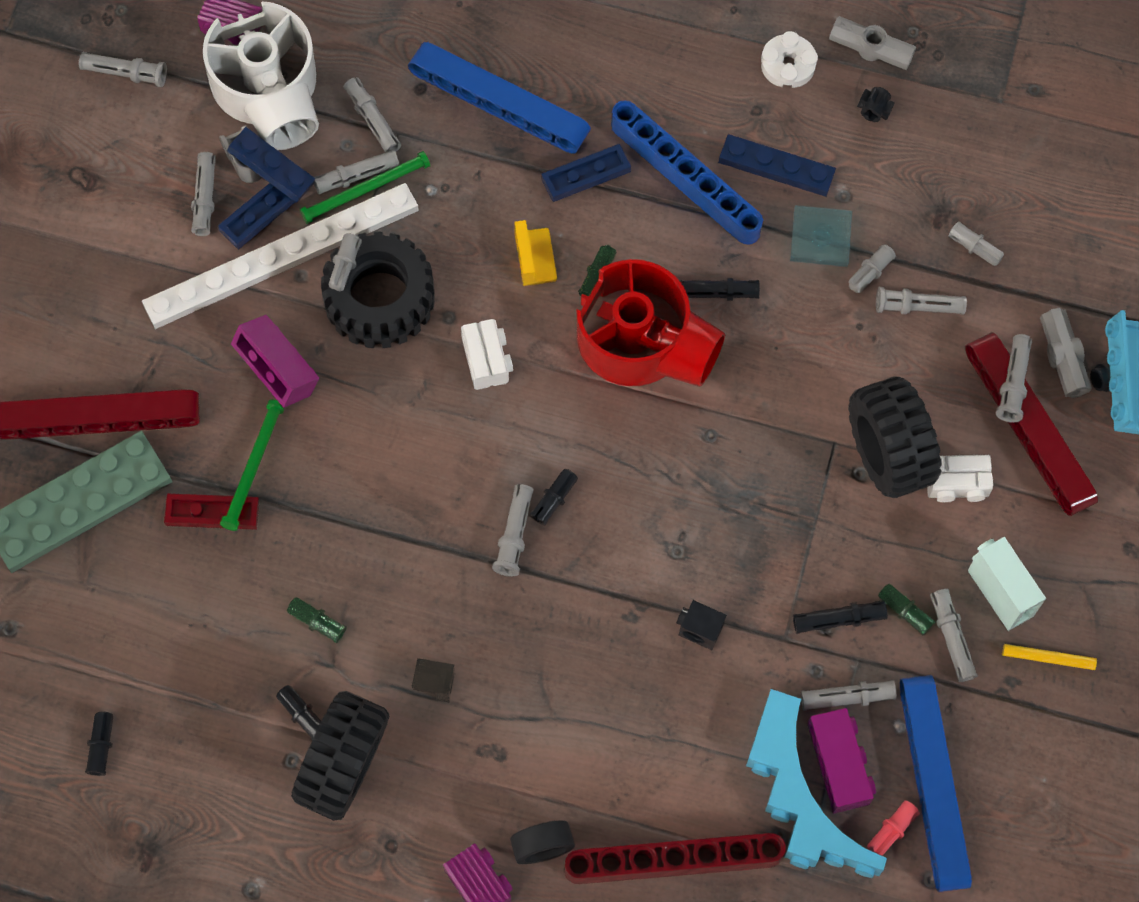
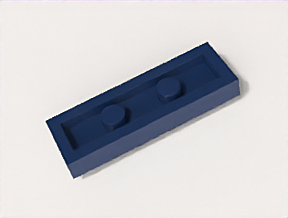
(271, 164)
(586, 172)
(255, 215)

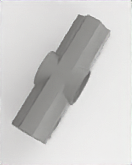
(886, 47)
(1065, 353)

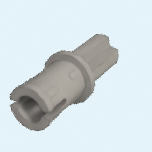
(975, 243)
(344, 261)
(871, 268)

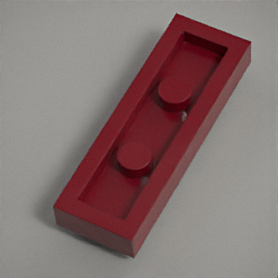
(207, 511)

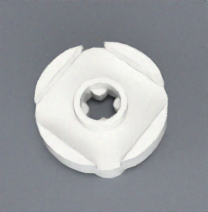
(788, 46)

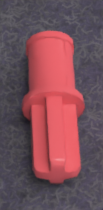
(893, 828)

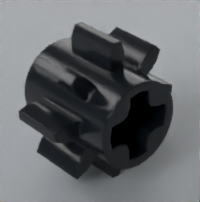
(876, 104)

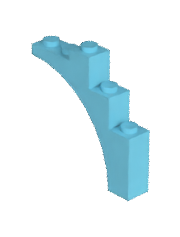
(790, 798)

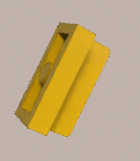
(534, 254)

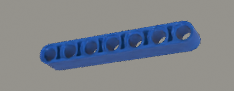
(499, 97)
(689, 184)
(935, 784)

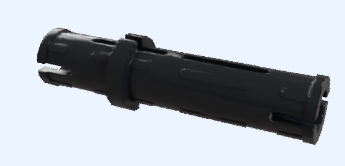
(722, 289)
(835, 617)

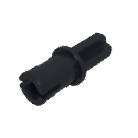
(554, 496)
(299, 710)
(99, 744)

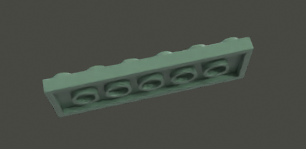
(79, 500)

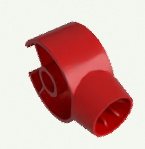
(682, 353)

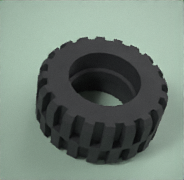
(390, 322)
(895, 437)
(340, 755)

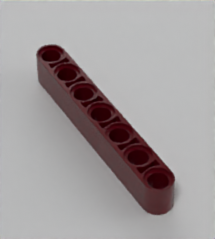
(99, 414)
(1035, 430)
(687, 849)

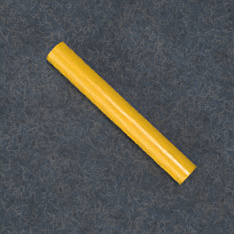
(1049, 656)

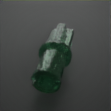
(604, 257)
(906, 609)
(316, 619)

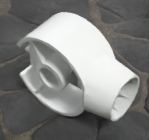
(278, 111)

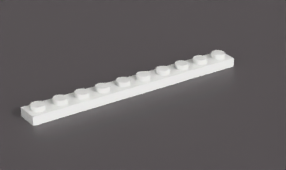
(278, 256)

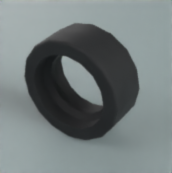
(542, 842)

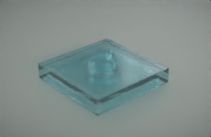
(821, 236)

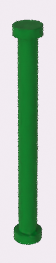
(365, 187)
(231, 521)

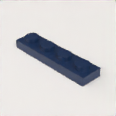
(777, 165)

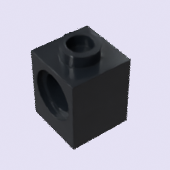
(701, 624)

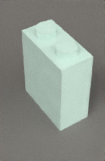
(1005, 583)

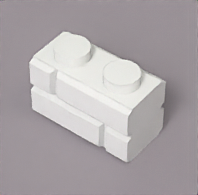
(485, 354)
(963, 477)

